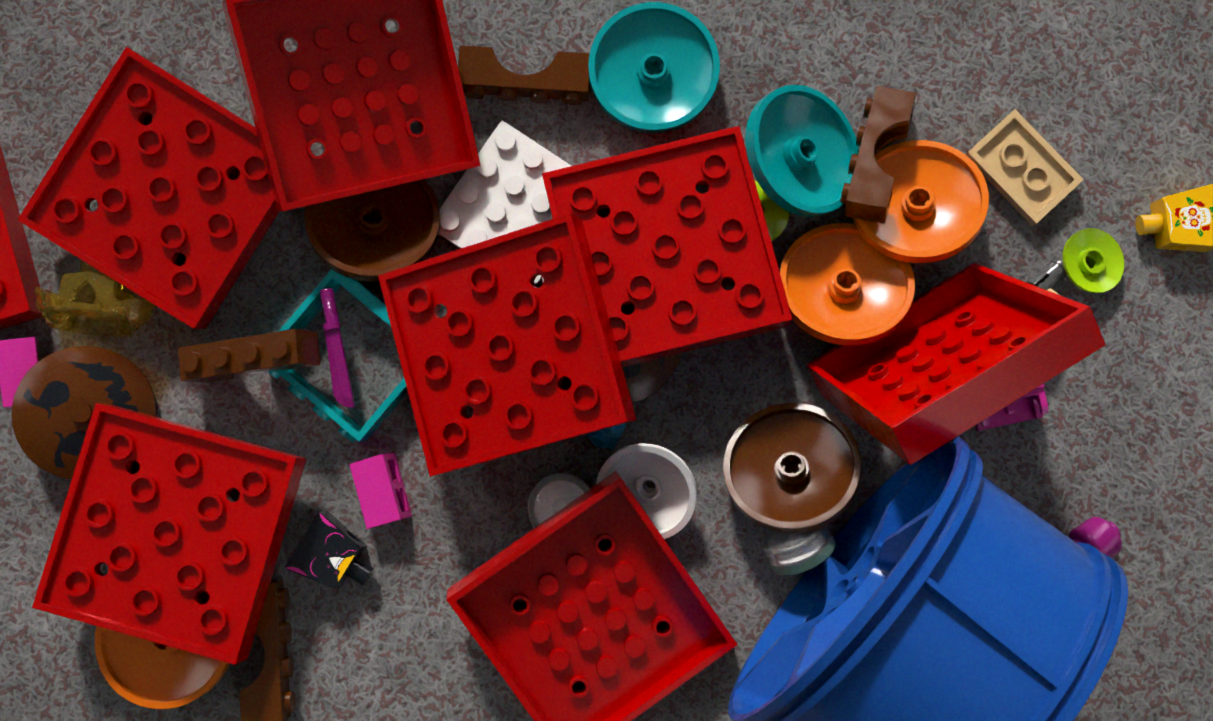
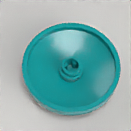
(653, 67)
(800, 149)

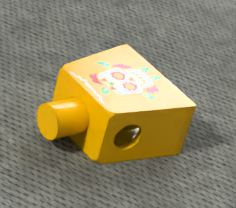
(1181, 221)

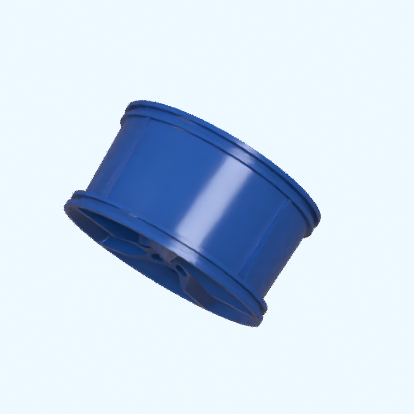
(939, 611)

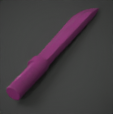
(337, 361)

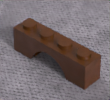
(563, 79)
(870, 187)
(248, 354)
(270, 694)

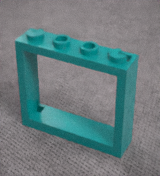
(304, 389)

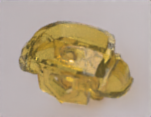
(95, 309)

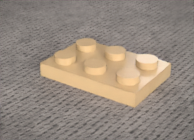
(1024, 167)

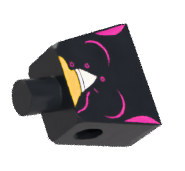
(329, 553)

